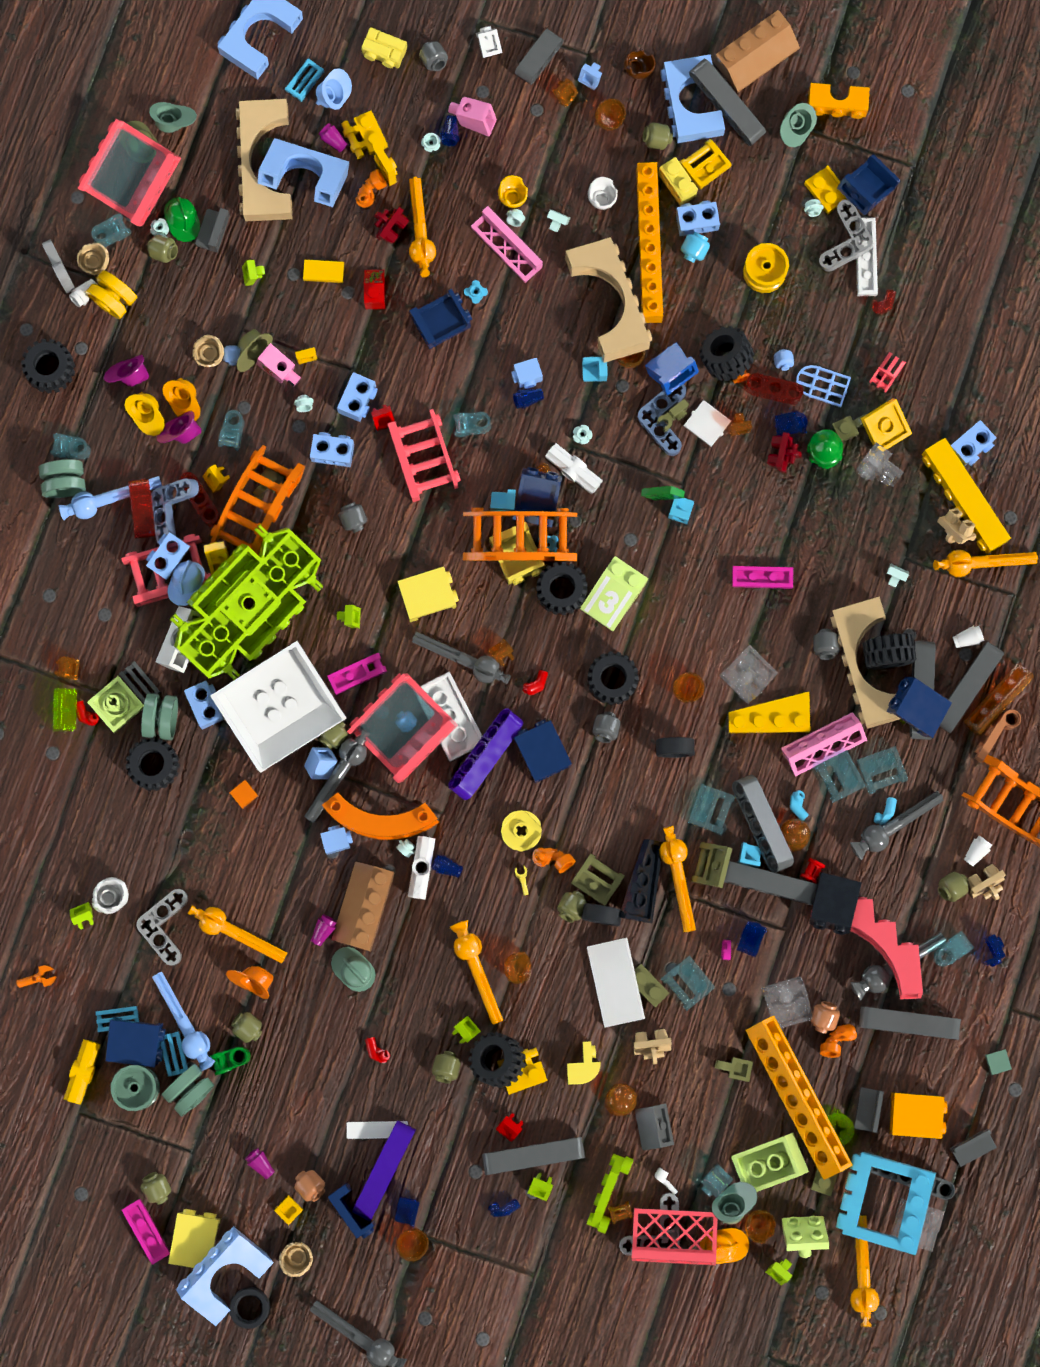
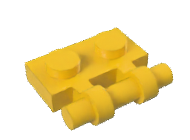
(369, 131)
(532, 1073)

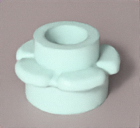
(431, 137)
(813, 207)
(515, 217)
(160, 222)
(304, 403)
(582, 439)
(406, 848)

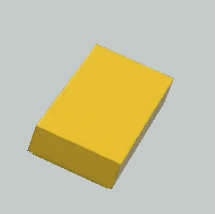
(323, 271)

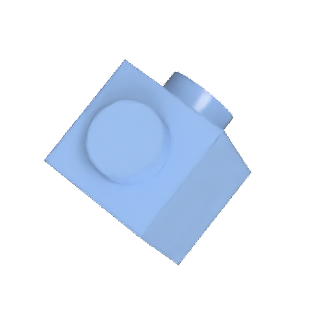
(527, 373)
(336, 839)

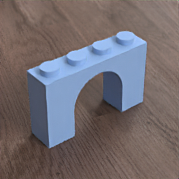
(234, 45)
(688, 125)
(287, 156)
(232, 1248)

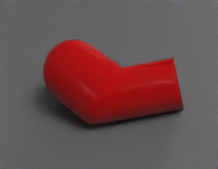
(537, 685)
(84, 716)
(376, 1053)

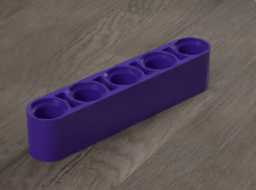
(485, 754)
(383, 1171)

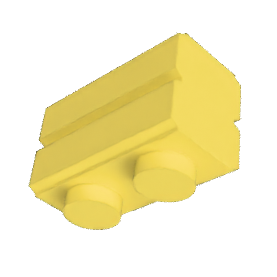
(384, 48)
(678, 181)

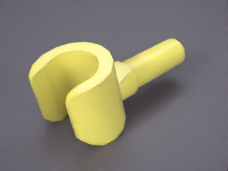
(522, 880)

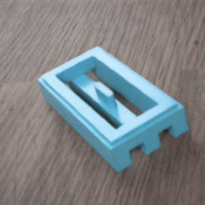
(295, 93)
(99, 1019)
(166, 1058)

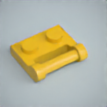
(386, 165)
(709, 168)

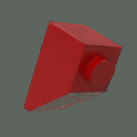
(374, 289)

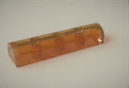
(998, 699)

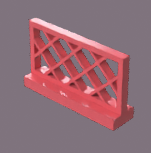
(670, 1254)

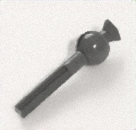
(484, 668)
(352, 753)
(876, 837)
(877, 978)
(379, 1352)

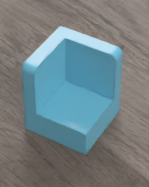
(594, 369)
(503, 501)
(681, 510)
(749, 855)

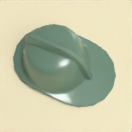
(171, 117)
(798, 124)
(353, 969)
(734, 1202)

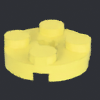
(521, 818)

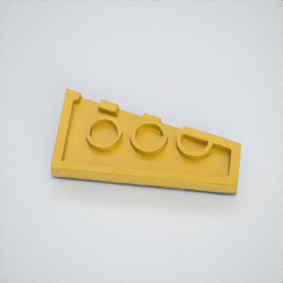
(776, 716)

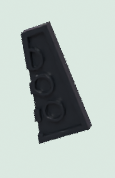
(642, 890)

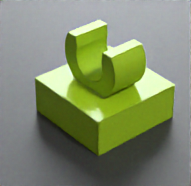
(251, 272)
(350, 617)
(80, 914)
(466, 1029)
(540, 1188)
(779, 1271)

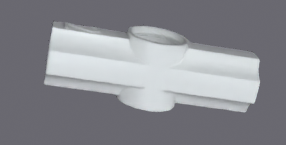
(573, 468)
(424, 854)

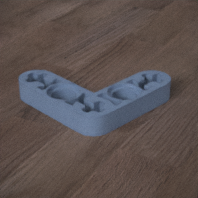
(656, 412)
(164, 498)

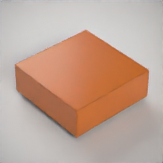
(243, 794)

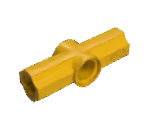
(82, 1071)

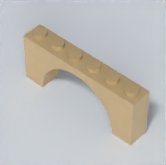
(255, 120)
(602, 261)
(852, 625)

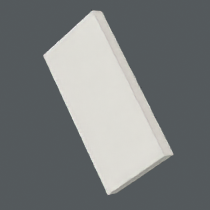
(448, 697)
(615, 982)

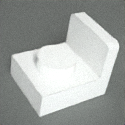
(489, 41)

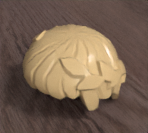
(93, 258)
(208, 351)
(295, 1259)

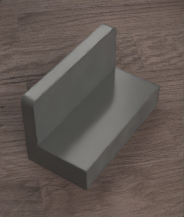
(212, 229)
(868, 1109)
(654, 1127)
(973, 1147)

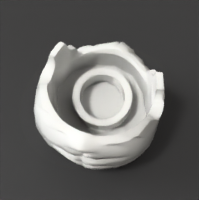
(110, 895)

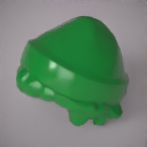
(825, 449)

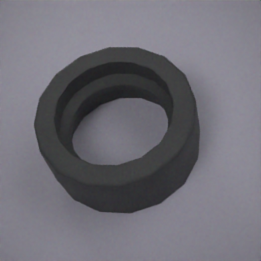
(675, 747)
(601, 914)
(237, 1319)

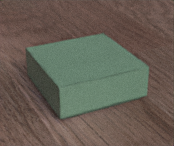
(998, 1062)

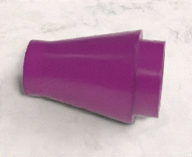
(332, 137)
(324, 927)
(260, 1163)

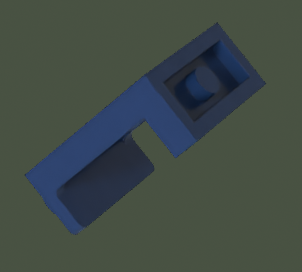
(868, 184)
(441, 319)
(538, 493)
(919, 706)
(542, 750)
(134, 1042)
(346, 1213)

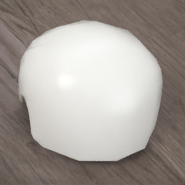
(602, 193)

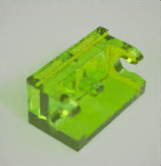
(64, 709)

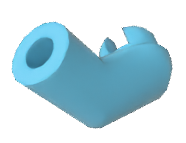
(796, 803)
(882, 819)

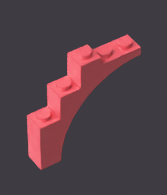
(902, 959)

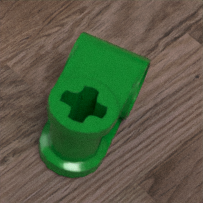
(226, 1060)

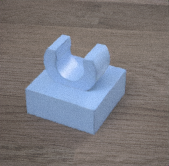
(590, 75)

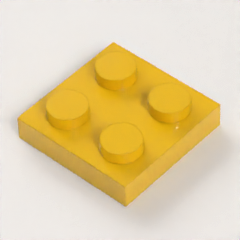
(886, 424)

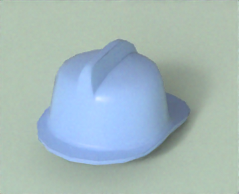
(334, 89)
(185, 580)

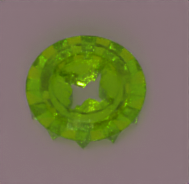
(845, 1122)

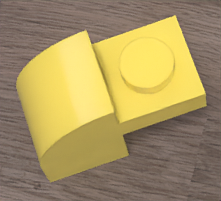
(583, 1072)

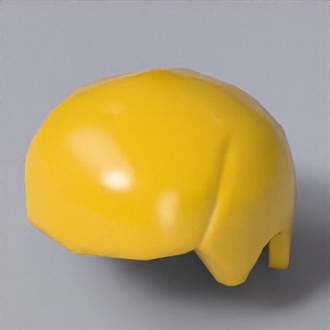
(512, 191)

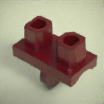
(396, 218)
(786, 454)

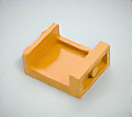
(917, 1115)

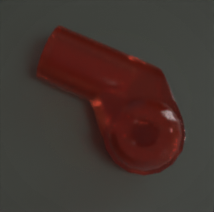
(885, 305)

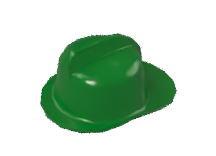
(182, 219)

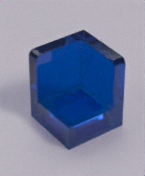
(407, 1211)

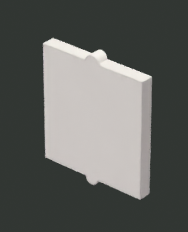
(707, 423)

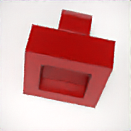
(382, 417)
(509, 1128)

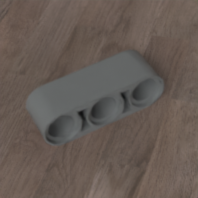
(539, 56)

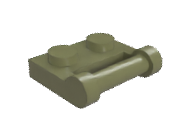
(715, 867)
(592, 884)

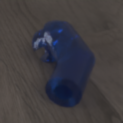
(505, 1210)

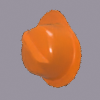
(252, 979)

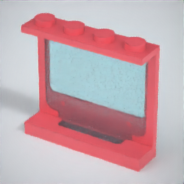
(129, 172)
(403, 726)

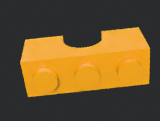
(854, 105)

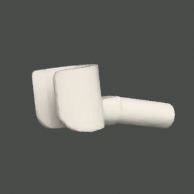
(661, 1175)

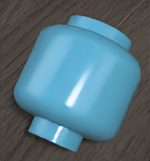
(695, 247)

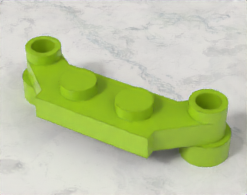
(597, 1219)

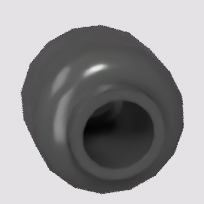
(433, 56)
(352, 517)
(826, 644)
(606, 727)

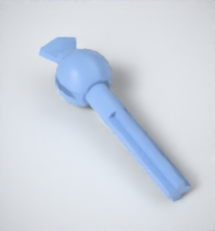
(85, 505)
(195, 1043)

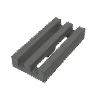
(129, 670)

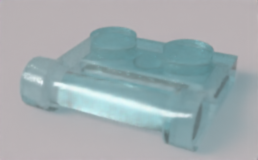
(880, 763)
(846, 774)
(705, 806)
(693, 978)

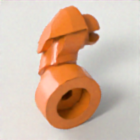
(365, 195)
(545, 856)
(830, 1047)

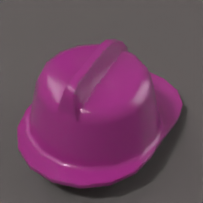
(128, 371)
(180, 429)

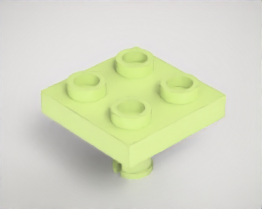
(116, 704)
(805, 1234)

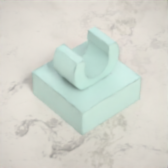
(557, 218)
(897, 574)

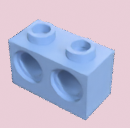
(699, 223)
(352, 396)
(970, 442)
(330, 455)
(172, 558)
(200, 706)

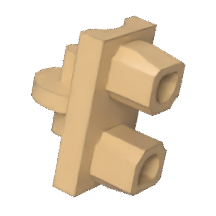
(955, 528)
(994, 877)
(653, 1048)

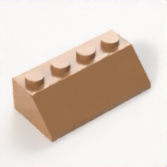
(757, 51)
(363, 906)

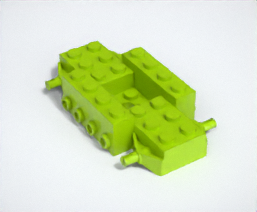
(224, 621)

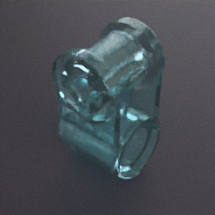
(111, 230)
(470, 424)
(231, 434)
(66, 446)
(955, 948)

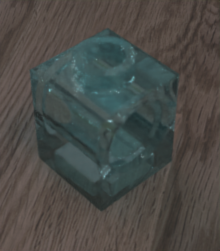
(716, 1181)

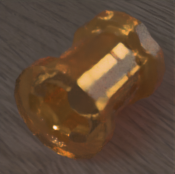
(620, 1216)

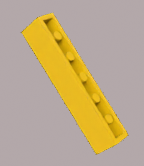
(965, 495)

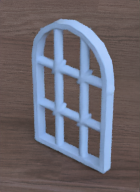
(831, 382)

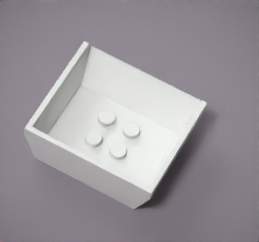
(278, 706)

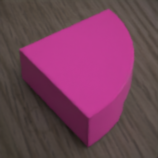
(726, 950)

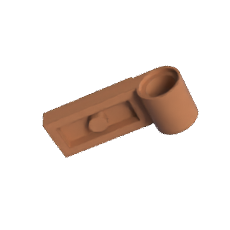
(994, 732)

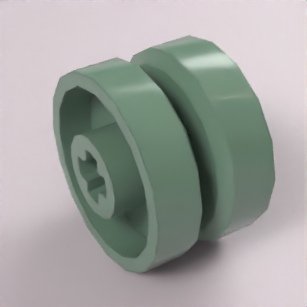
(61, 478)
(159, 716)
(147, 1085)
(188, 1090)

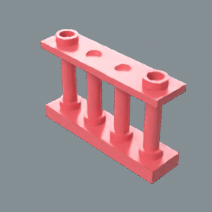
(404, 451)
(143, 595)

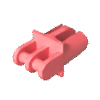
(885, 374)

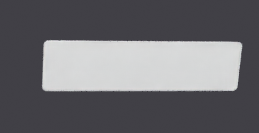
(370, 1130)

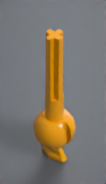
(422, 250)
(960, 562)
(674, 853)
(214, 921)
(468, 948)
(863, 1298)

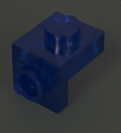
(791, 423)
(751, 938)
(995, 946)

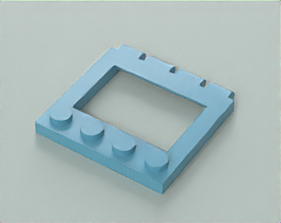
(914, 1211)

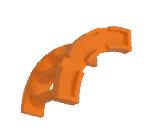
(272, 510)
(519, 552)
(1031, 792)
(380, 826)

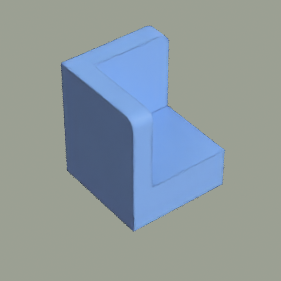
(320, 763)

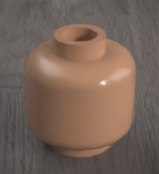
(825, 1017)
(309, 1185)

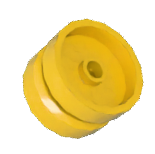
(763, 257)
(111, 294)

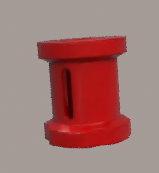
(812, 871)

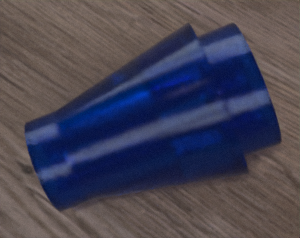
(450, 131)
(526, 398)
(446, 866)

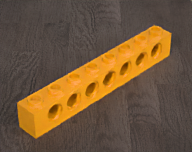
(649, 242)
(799, 1097)

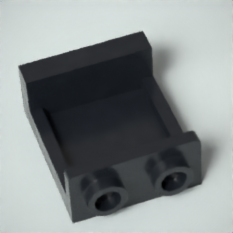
(835, 904)

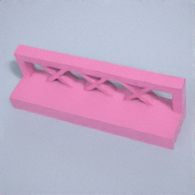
(512, 239)
(823, 740)

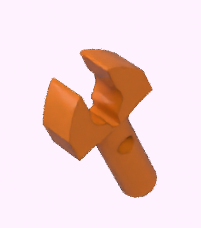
(37, 978)

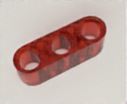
(764, 391)
(205, 507)
(141, 508)

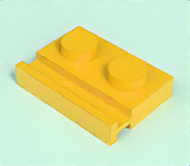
(824, 188)

